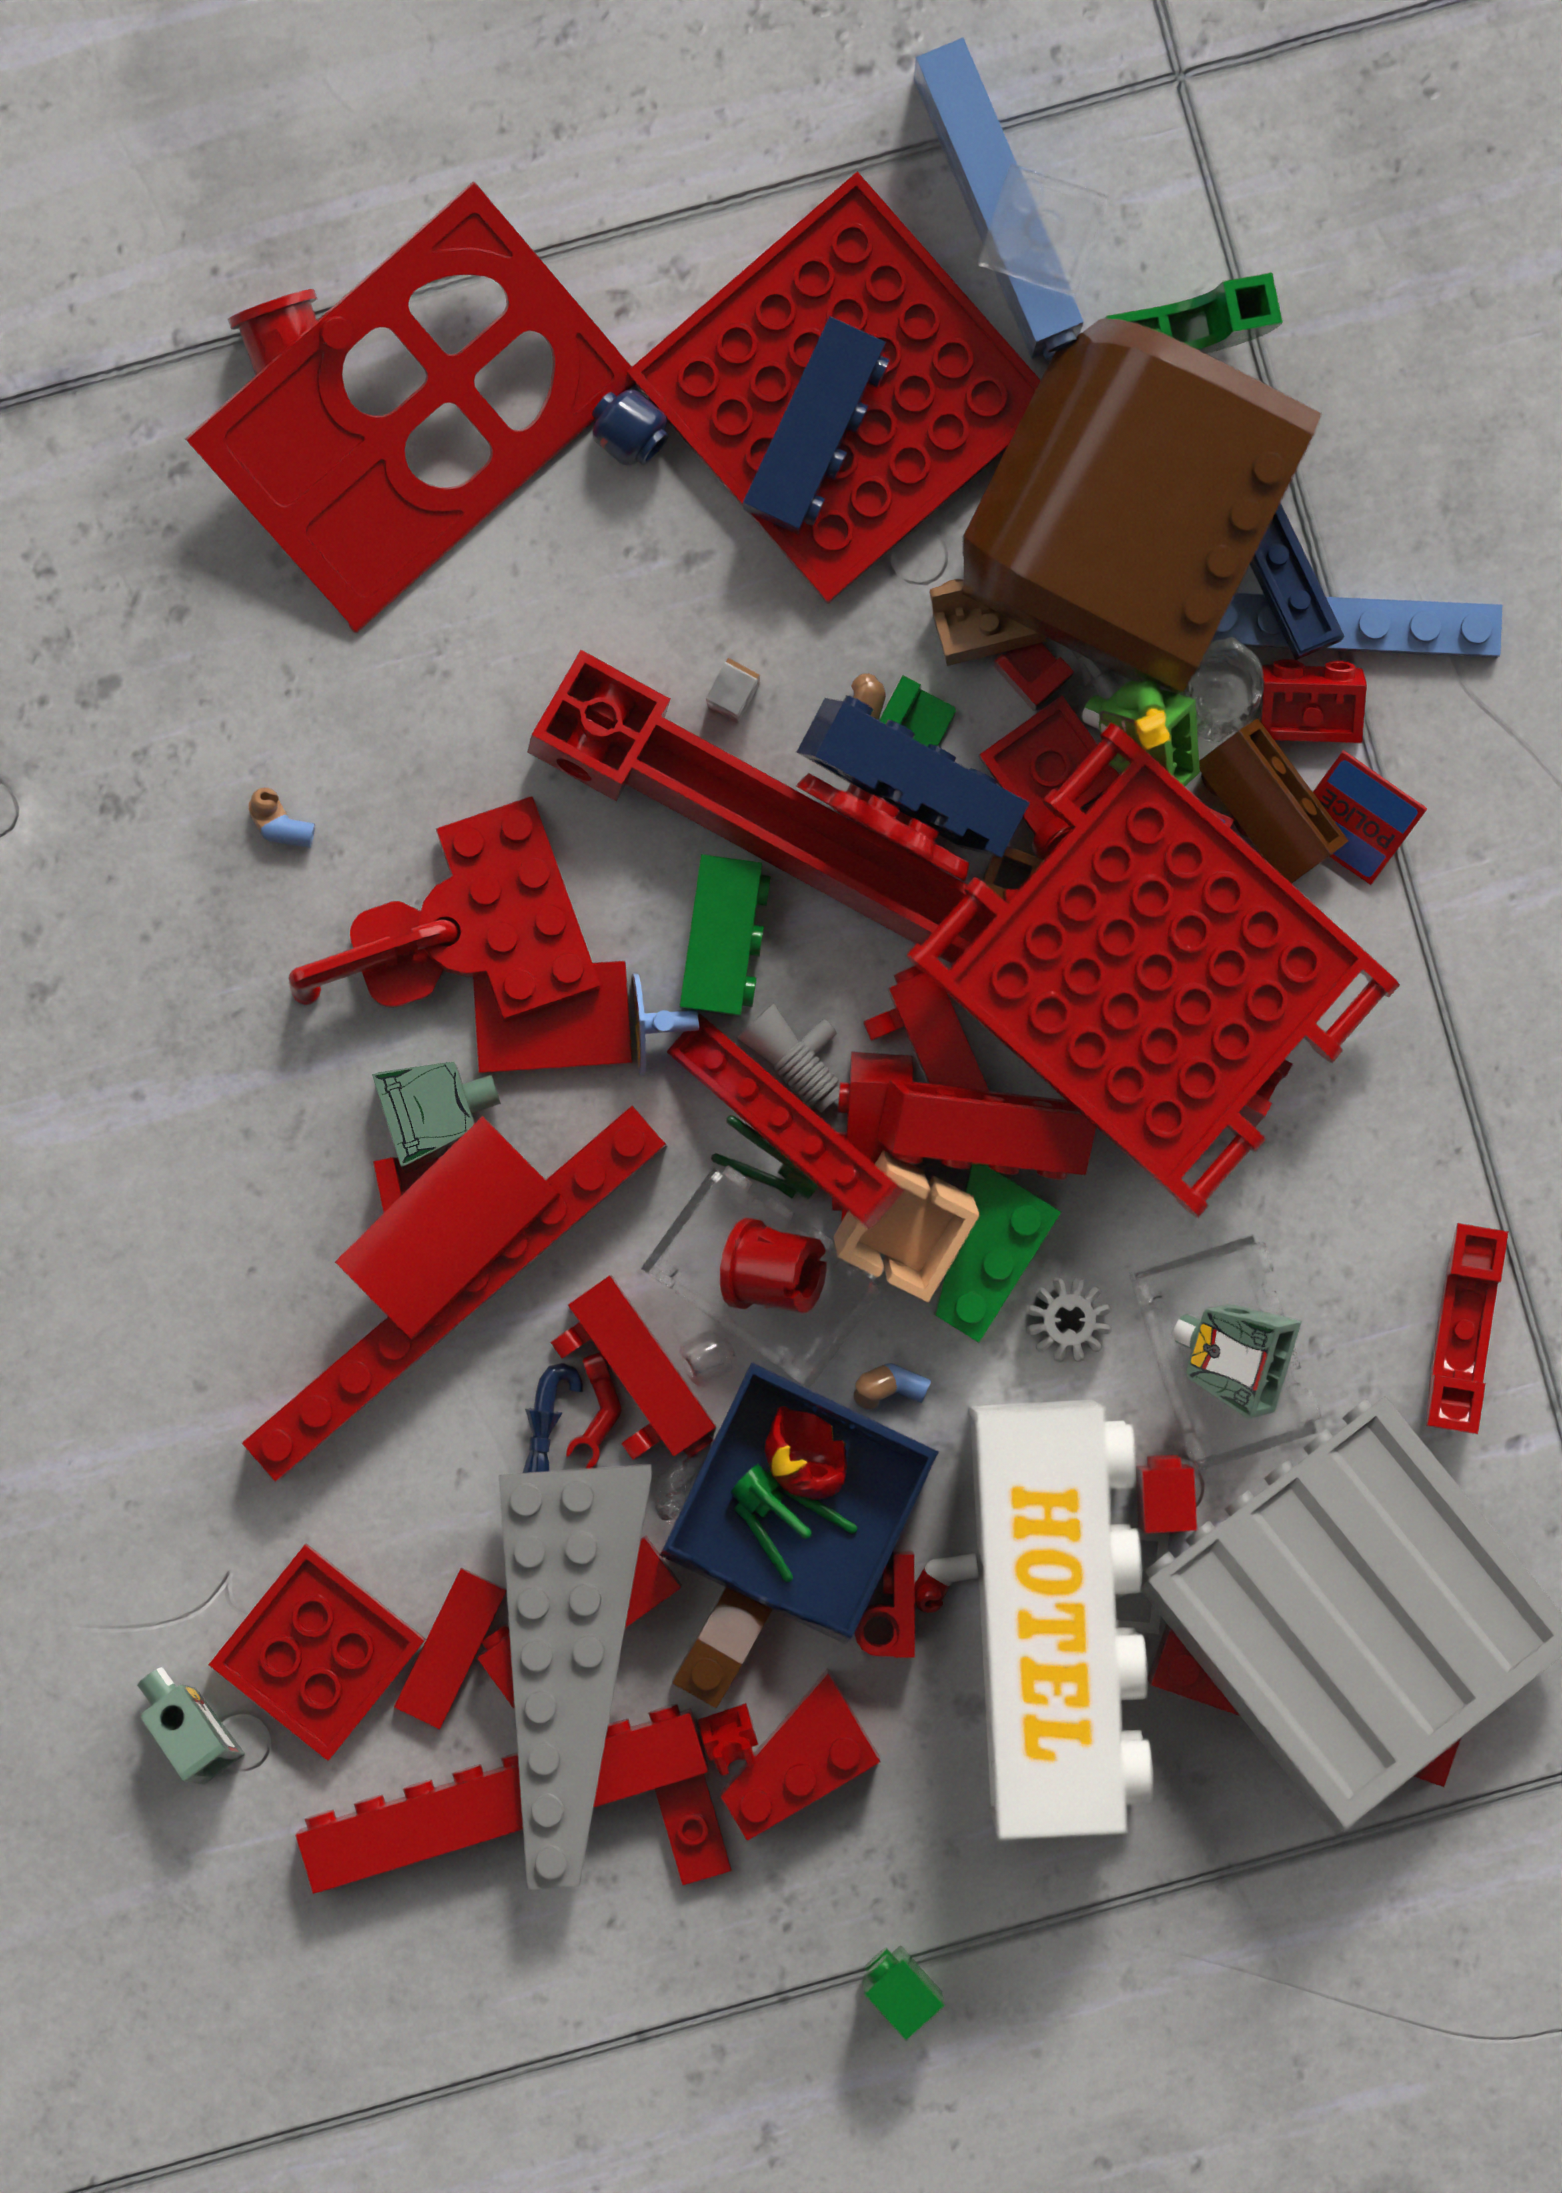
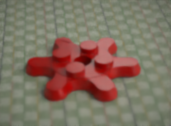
(886, 822)

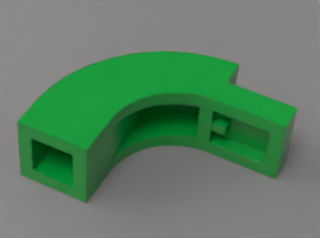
(1218, 319)

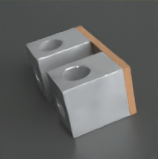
(733, 690)

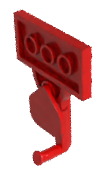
(509, 917)

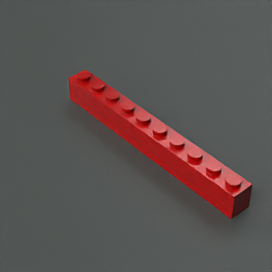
(389, 1352)

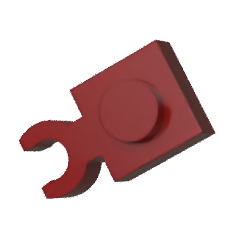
(729, 1737)

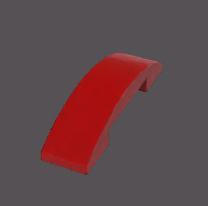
(1465, 1328)

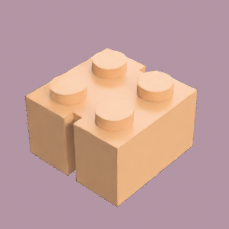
(915, 1234)

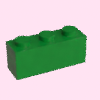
(724, 936)

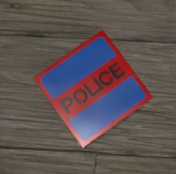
(1369, 813)

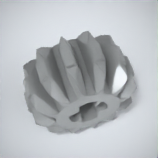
(1068, 1336)

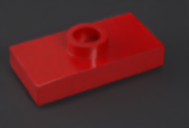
(693, 1829)

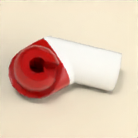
(937, 1578)

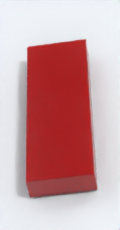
(450, 1648)

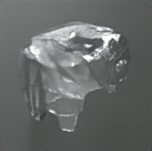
(1225, 689)

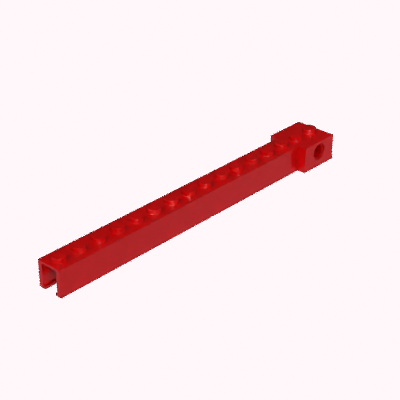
(617, 735)

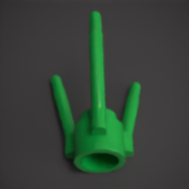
(760, 1493)

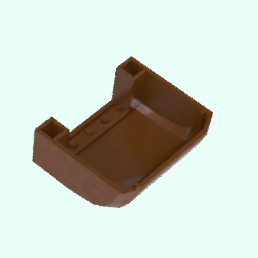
(1133, 500)

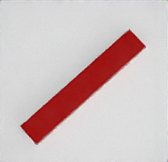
(786, 1122)

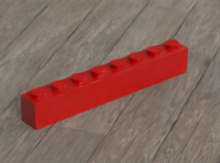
(486, 1803)

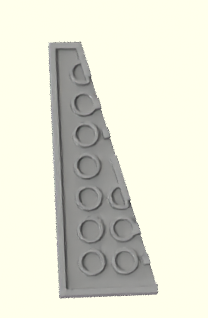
(569, 1590)

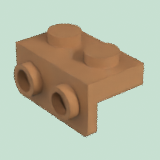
(972, 629)

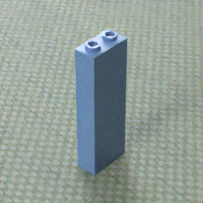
(980, 164)

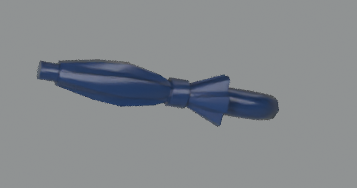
(543, 1417)

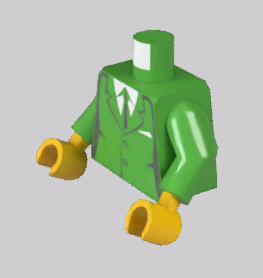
(1156, 721)

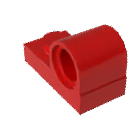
(899, 1581)

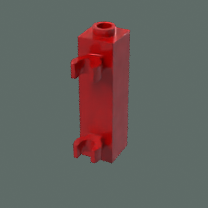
(931, 1029)
(643, 1369)

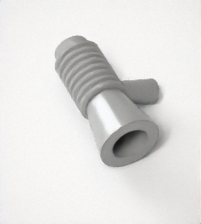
(793, 1059)

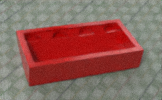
(447, 1228)

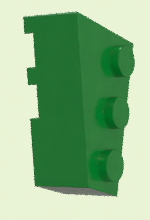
(995, 1251)

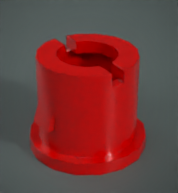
(274, 325)
(771, 1268)

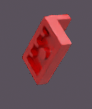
(1313, 701)

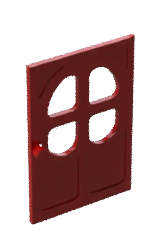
(339, 480)

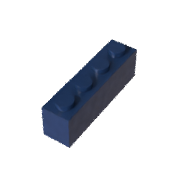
(814, 426)

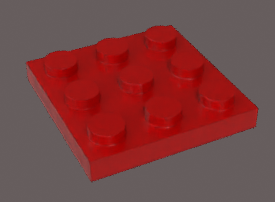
(317, 1652)

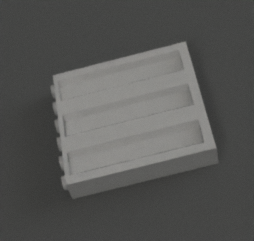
(1358, 1612)

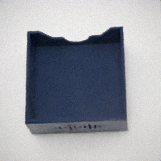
(830, 1569)

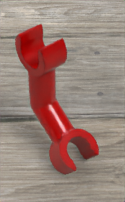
(609, 1407)

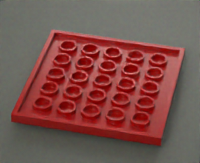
(929, 424)

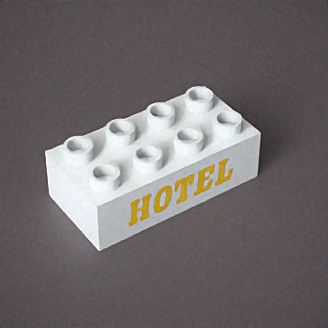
(1050, 1618)

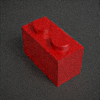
(1166, 1495)

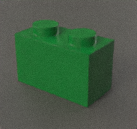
(901, 1991)

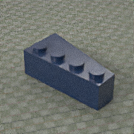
(912, 777)

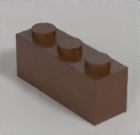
(1271, 801)

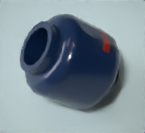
(629, 427)

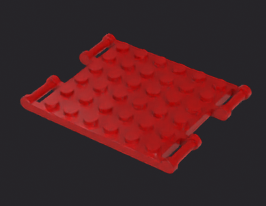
(1154, 970)

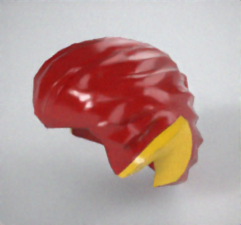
(805, 1455)

